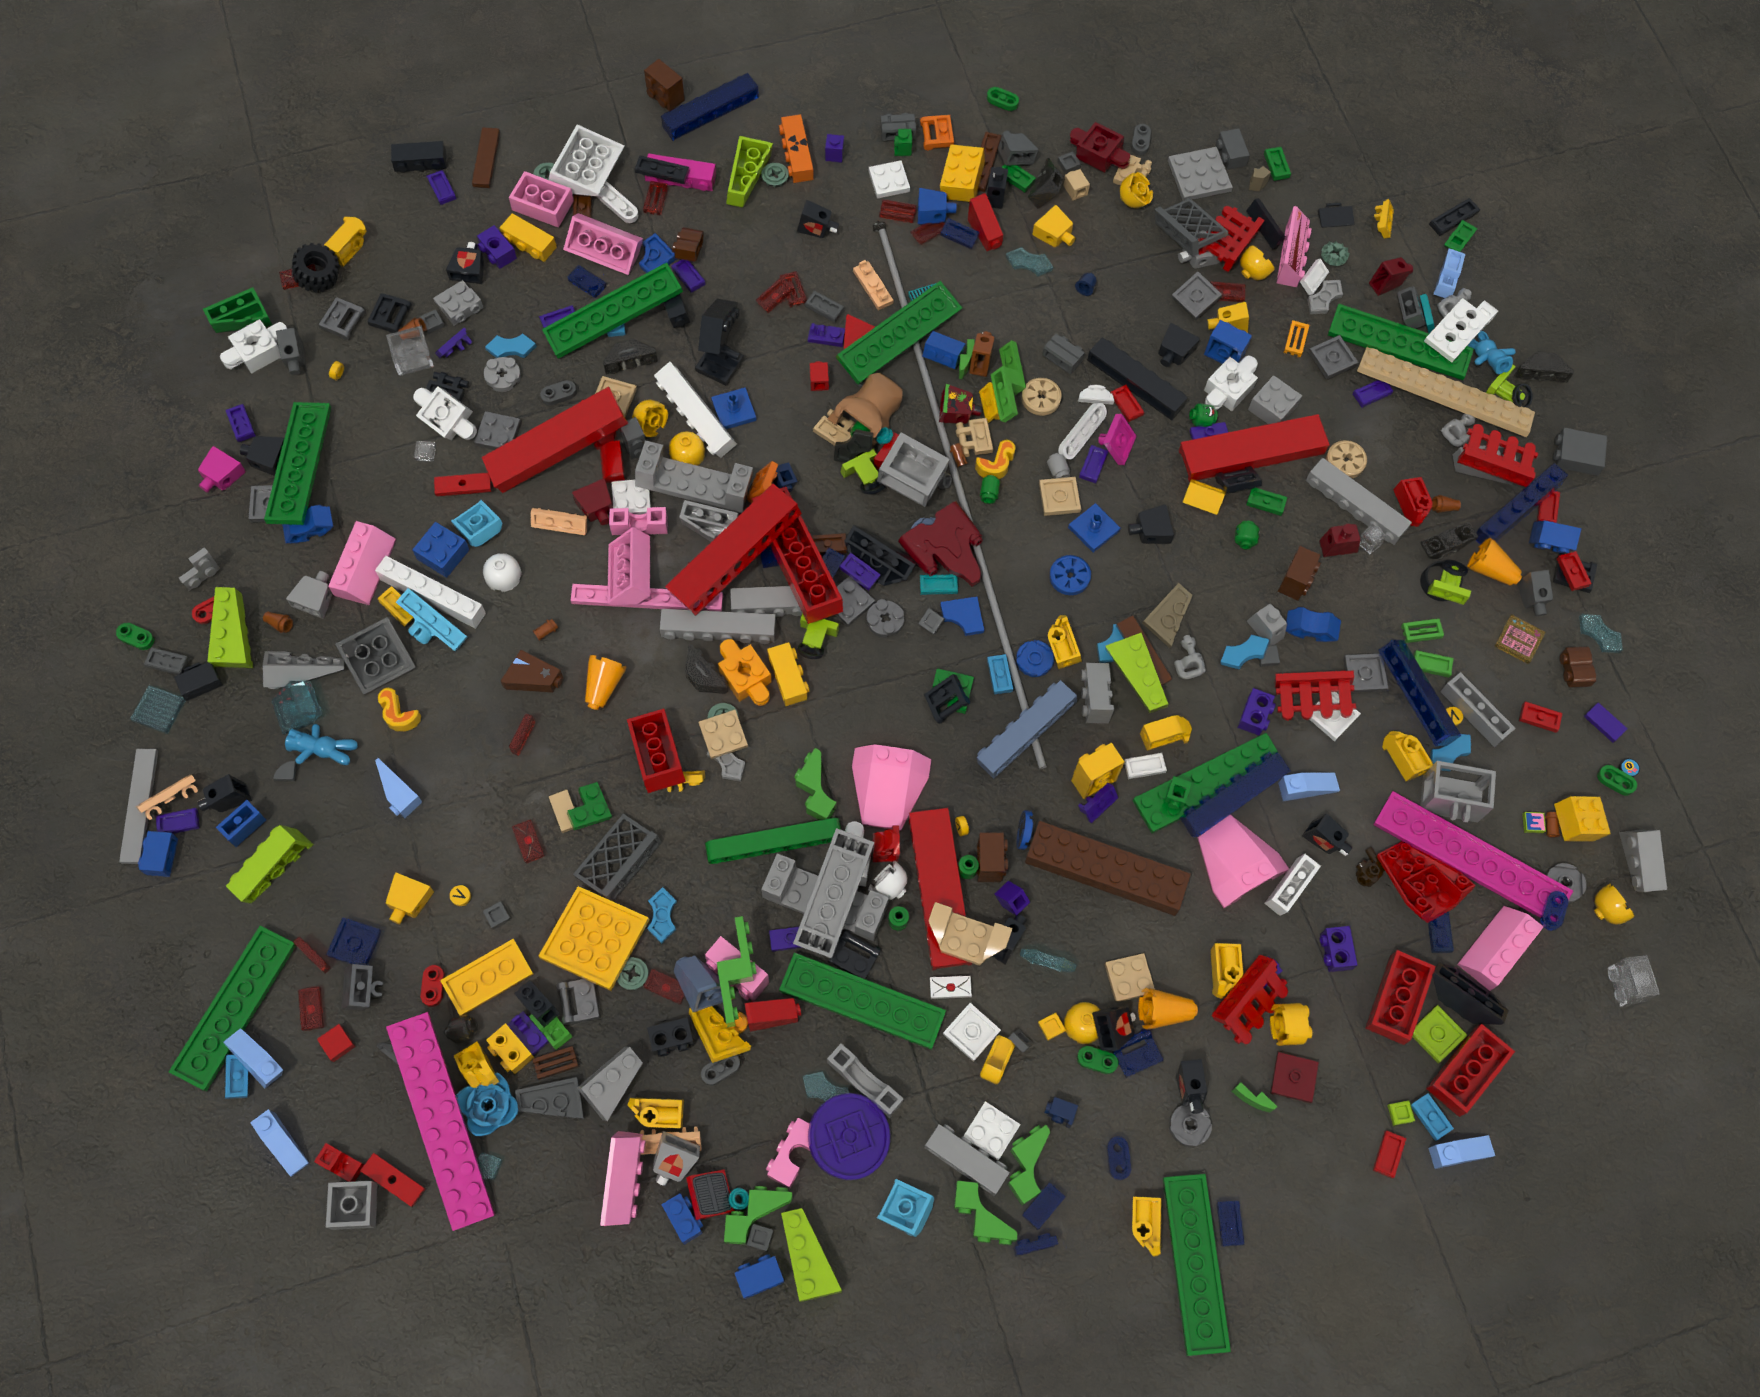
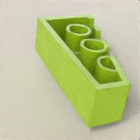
(747, 167)
(229, 631)
(1137, 667)
(267, 863)
(809, 1264)

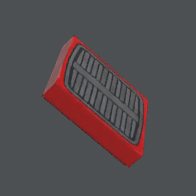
(709, 1194)

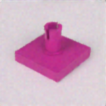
(1118, 439)

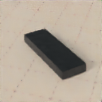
(662, 169)
(1454, 216)
(1269, 228)

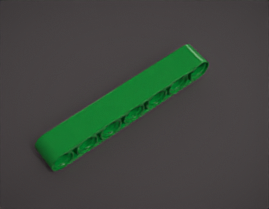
(771, 841)

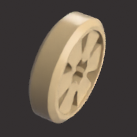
(1039, 405)
(1351, 450)

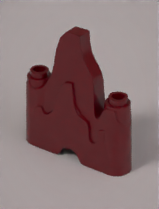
(946, 542)

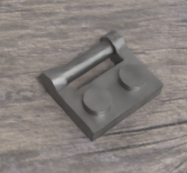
(337, 315)
(585, 1001)

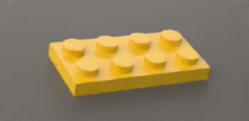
(486, 977)

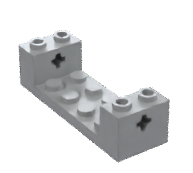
(692, 481)
(794, 887)
(834, 893)

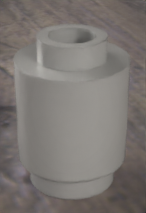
(1058, 466)

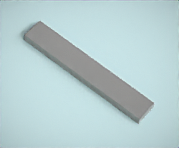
(140, 790)

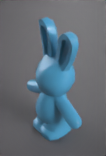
(1487, 350)
(322, 746)

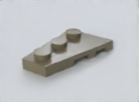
(1167, 616)

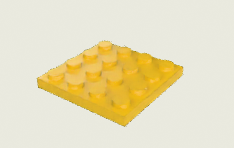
(594, 938)

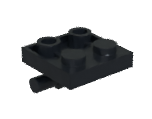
(721, 366)

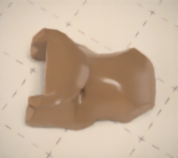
(871, 404)

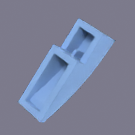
(1449, 273)

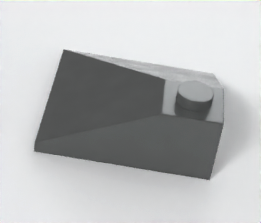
(375, 655)

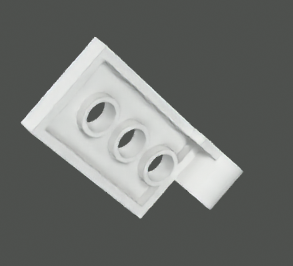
(1462, 338)

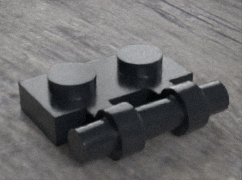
(454, 390)

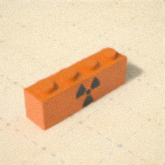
(797, 148)

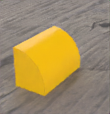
(1204, 496)

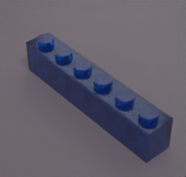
(709, 106)
(1522, 504)
(1419, 693)
(1234, 794)

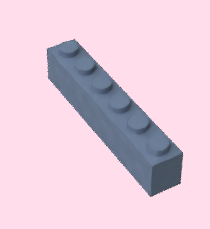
(1026, 729)

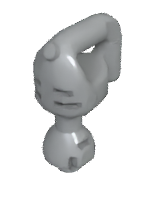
(1451, 301)
(1455, 430)
(1192, 660)

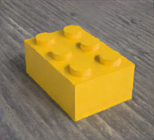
(962, 172)
(1097, 770)

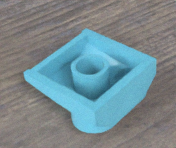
(478, 524)
(907, 1208)

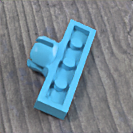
(429, 622)

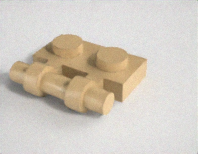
(1133, 167)
(831, 432)
(980, 437)

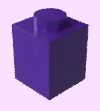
(834, 148)
(1012, 898)

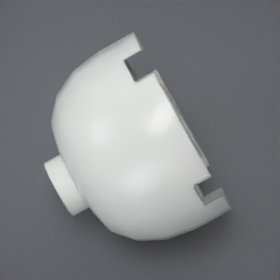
(502, 572)
(891, 881)

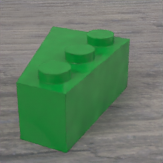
(237, 312)

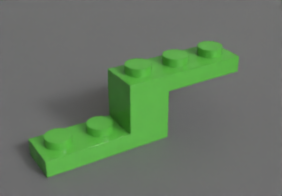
(1008, 381)
(736, 971)

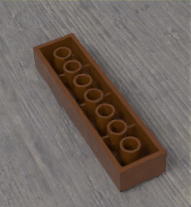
(1108, 868)

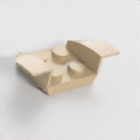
(967, 937)

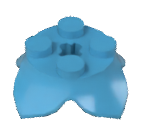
(472, 1104)

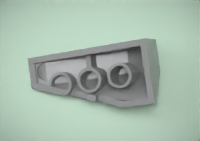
(281, 668)

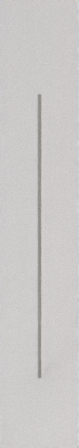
(963, 502)

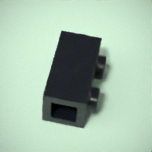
(677, 311)
(536, 1003)

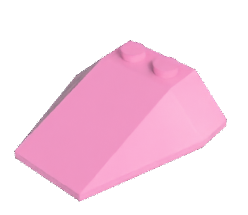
(888, 783)
(1237, 860)

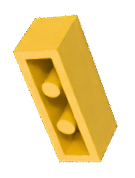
(528, 237)
(788, 674)

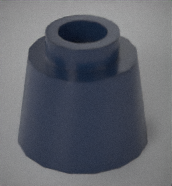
(1086, 284)

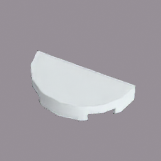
(1096, 394)

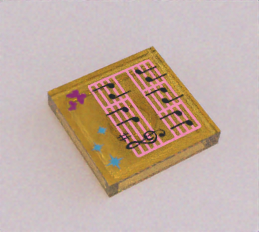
(1520, 639)

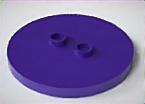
(849, 1136)

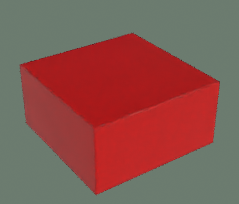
(336, 1043)

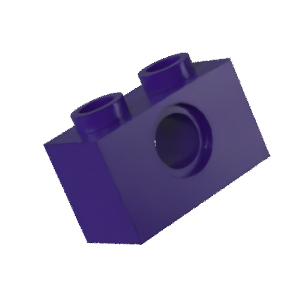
(496, 247)

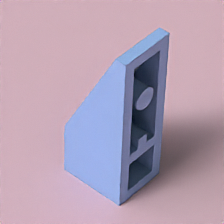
(1307, 785)
(398, 794)
(254, 1058)
(279, 1142)
(1461, 1151)

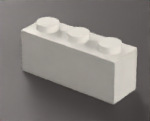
(1292, 884)

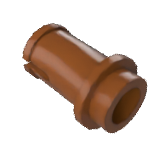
(958, 454)
(545, 629)
(1552, 824)

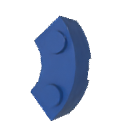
(317, 522)
(1322, 626)

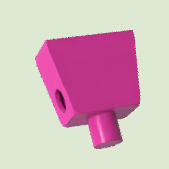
(219, 470)

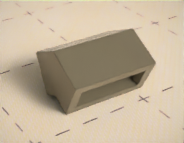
(1259, 179)

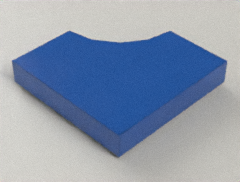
(656, 253)
(964, 613)

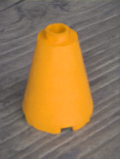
(1494, 563)
(601, 680)
(1164, 1009)

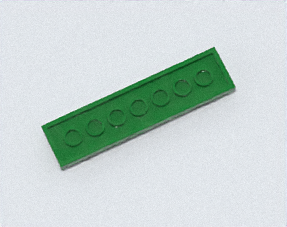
(612, 310)
(898, 332)
(1395, 340)
(298, 463)
(1204, 780)
(862, 1001)
(232, 1007)
(1196, 1265)

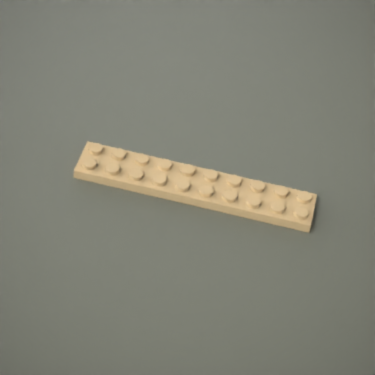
(1446, 391)

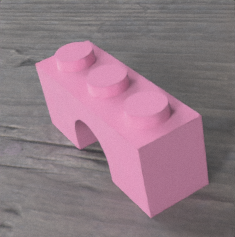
(652, 522)
(781, 1168)

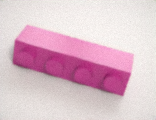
(701, 174)

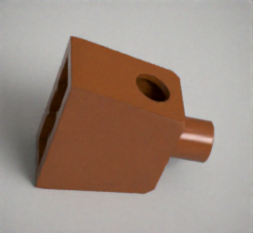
(983, 345)

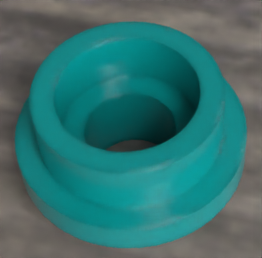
(884, 436)
(744, 1196)

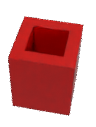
(819, 376)

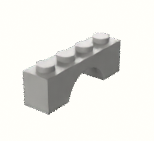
(864, 1081)

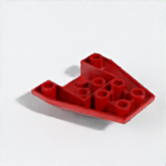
(1423, 881)

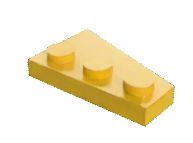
(717, 1038)

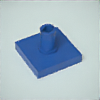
(734, 408)
(1094, 527)

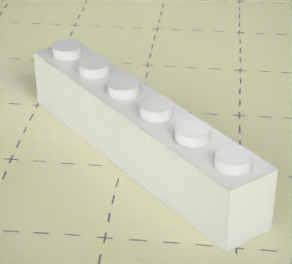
(695, 410)
(431, 592)

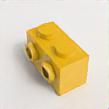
(509, 1048)

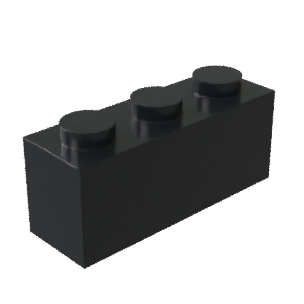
(418, 156)

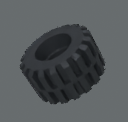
(315, 279)

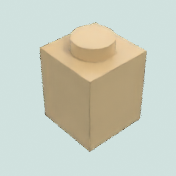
(1076, 184)

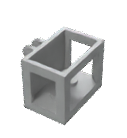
(912, 469)
(1457, 797)

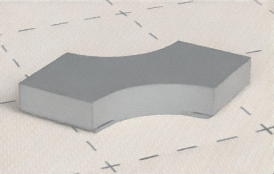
(1320, 302)
(731, 766)

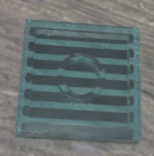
(157, 709)

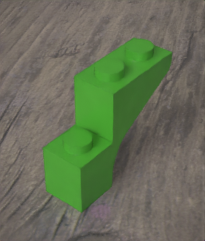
(809, 780)
(1026, 1154)
(760, 1204)
(985, 1223)

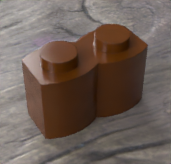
(688, 244)
(1578, 667)

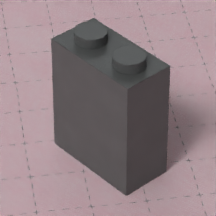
(1580, 451)

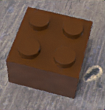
(664, 85)
(1300, 573)
(990, 855)

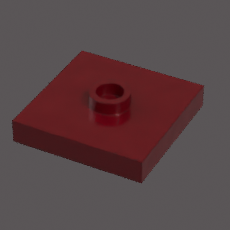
(1294, 1077)

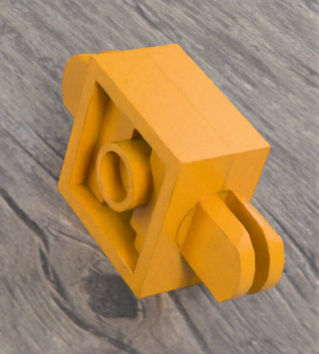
(744, 672)

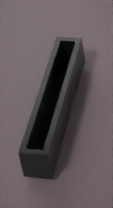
(1138, 379)

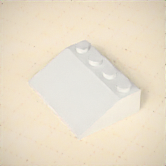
(585, 162)

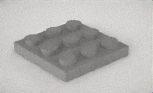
(1200, 173)

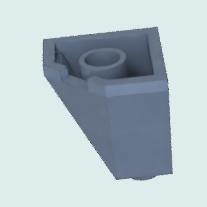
(698, 983)

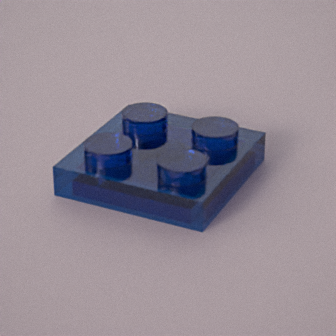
(353, 942)

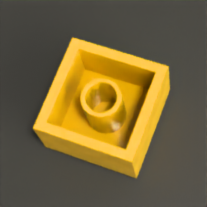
(1582, 818)

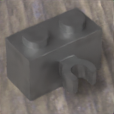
(358, 987)

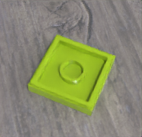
(1438, 1034)

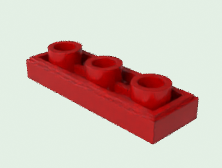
(453, 484)
(383, 1172)

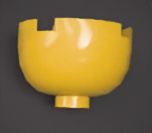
(1135, 190)
(1255, 265)
(650, 416)
(687, 448)
(1612, 906)
(1080, 1023)

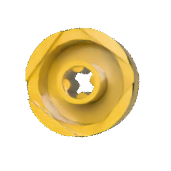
(1290, 1024)

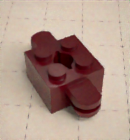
(1100, 147)

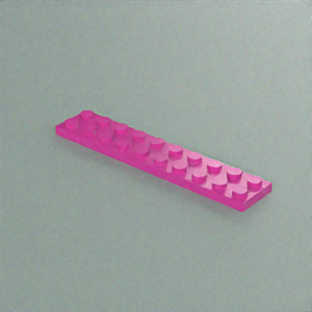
(1468, 854)
(440, 1121)

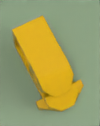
(347, 239)
(1065, 649)
(1165, 732)
(1407, 754)
(1225, 960)
(475, 1066)
(667, 1111)
(1148, 1214)

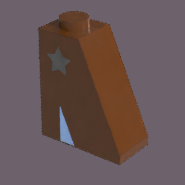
(531, 674)

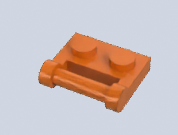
(942, 129)
(762, 480)

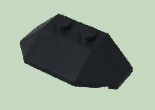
(880, 555)
(1467, 996)

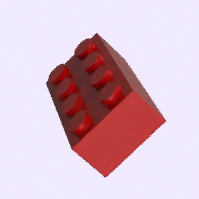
(656, 750)
(1400, 997)
(1470, 1070)

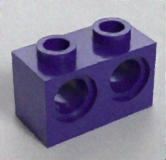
(1253, 710)
(1344, 948)

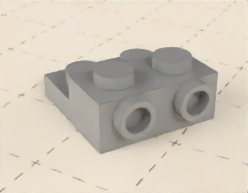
(458, 302)

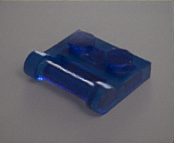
(1141, 1058)

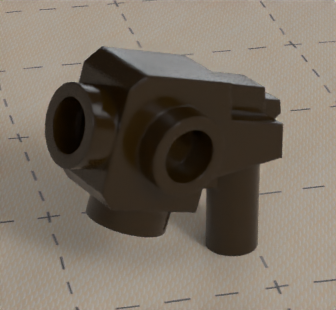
(1369, 871)

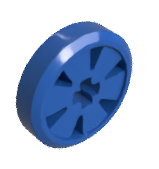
(1075, 584)

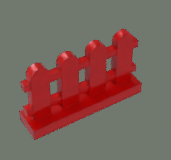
(1236, 232)
(1496, 465)
(1325, 683)
(1244, 992)

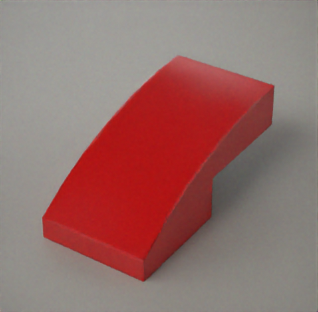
(339, 1163)

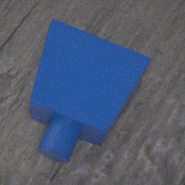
(933, 206)

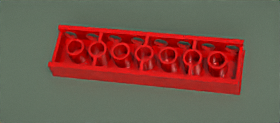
(554, 440)
(1254, 447)
(732, 547)
(936, 874)

